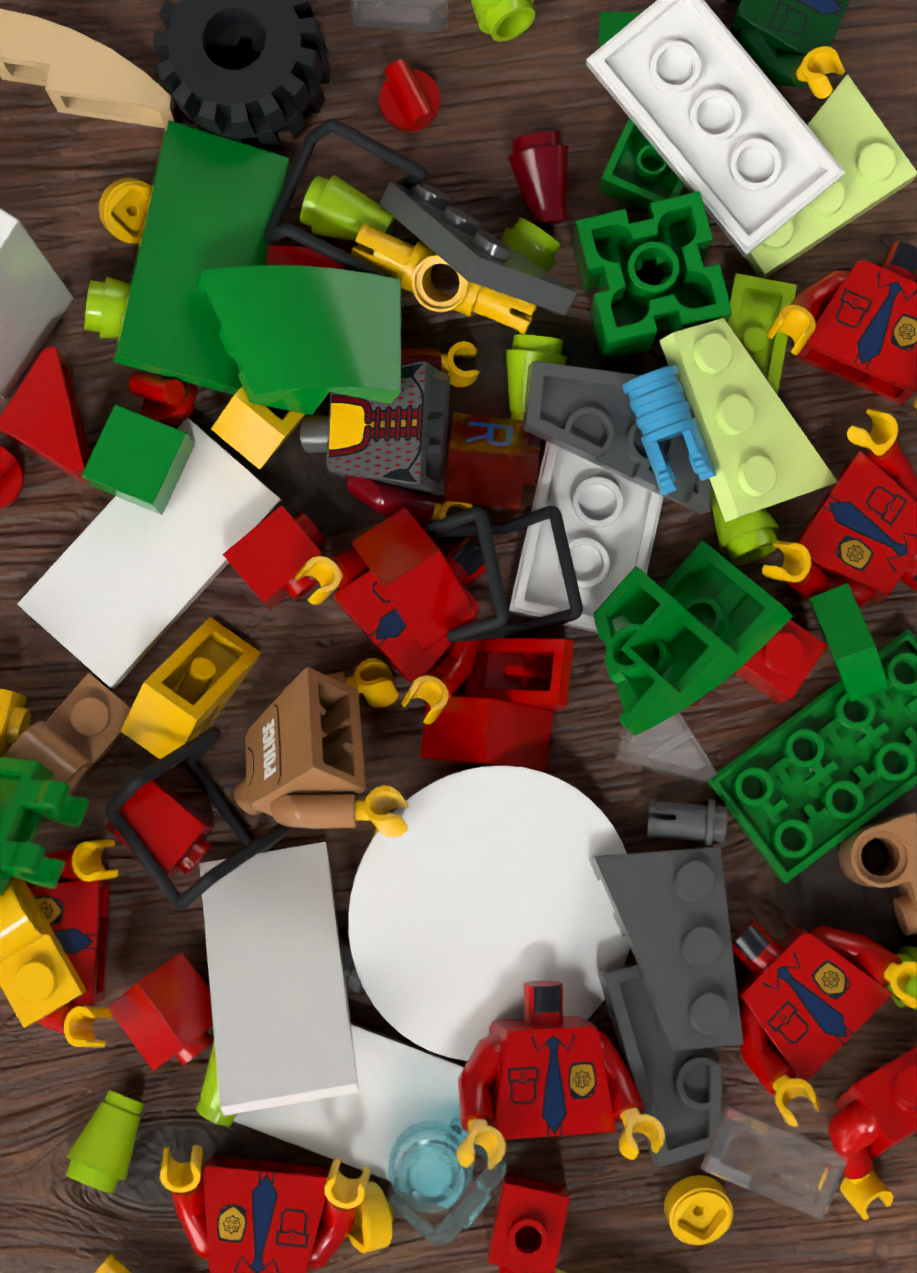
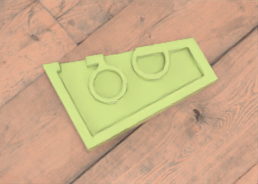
(873, 173)
(746, 427)

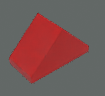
(47, 415)
(414, 578)
(523, 671)
(488, 733)

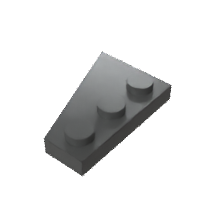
(471, 249)
(593, 419)
(681, 937)
(675, 1086)

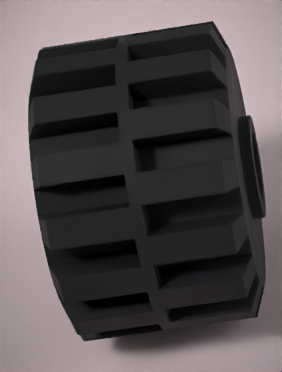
(217, 37)

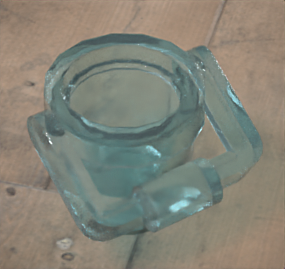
(431, 1179)

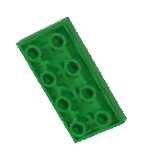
(201, 214)
(826, 767)

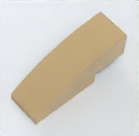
(80, 72)

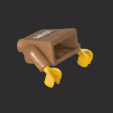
(310, 757)

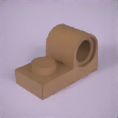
(76, 733)
(900, 839)

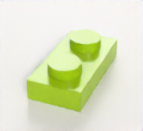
(754, 308)

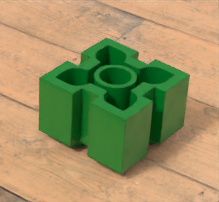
(668, 244)

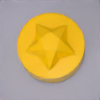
(124, 208)
(698, 1210)
(373, 1221)

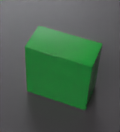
(638, 172)
(138, 459)
(849, 642)

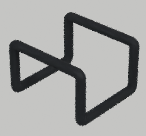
(276, 231)
(494, 626)
(190, 753)

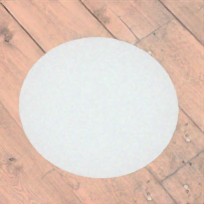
(479, 901)

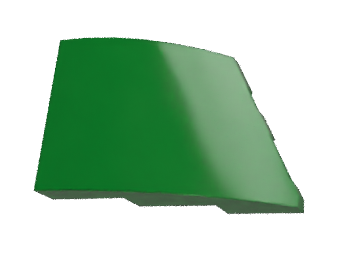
(308, 332)
(682, 637)

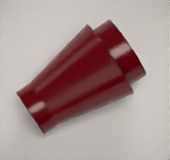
(542, 173)

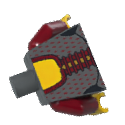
(398, 449)

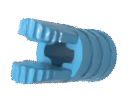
(663, 415)

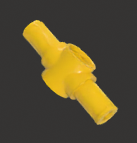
(414, 267)

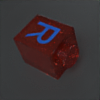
(489, 461)

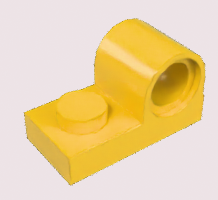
(32, 961)

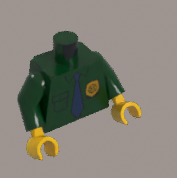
(792, 40)

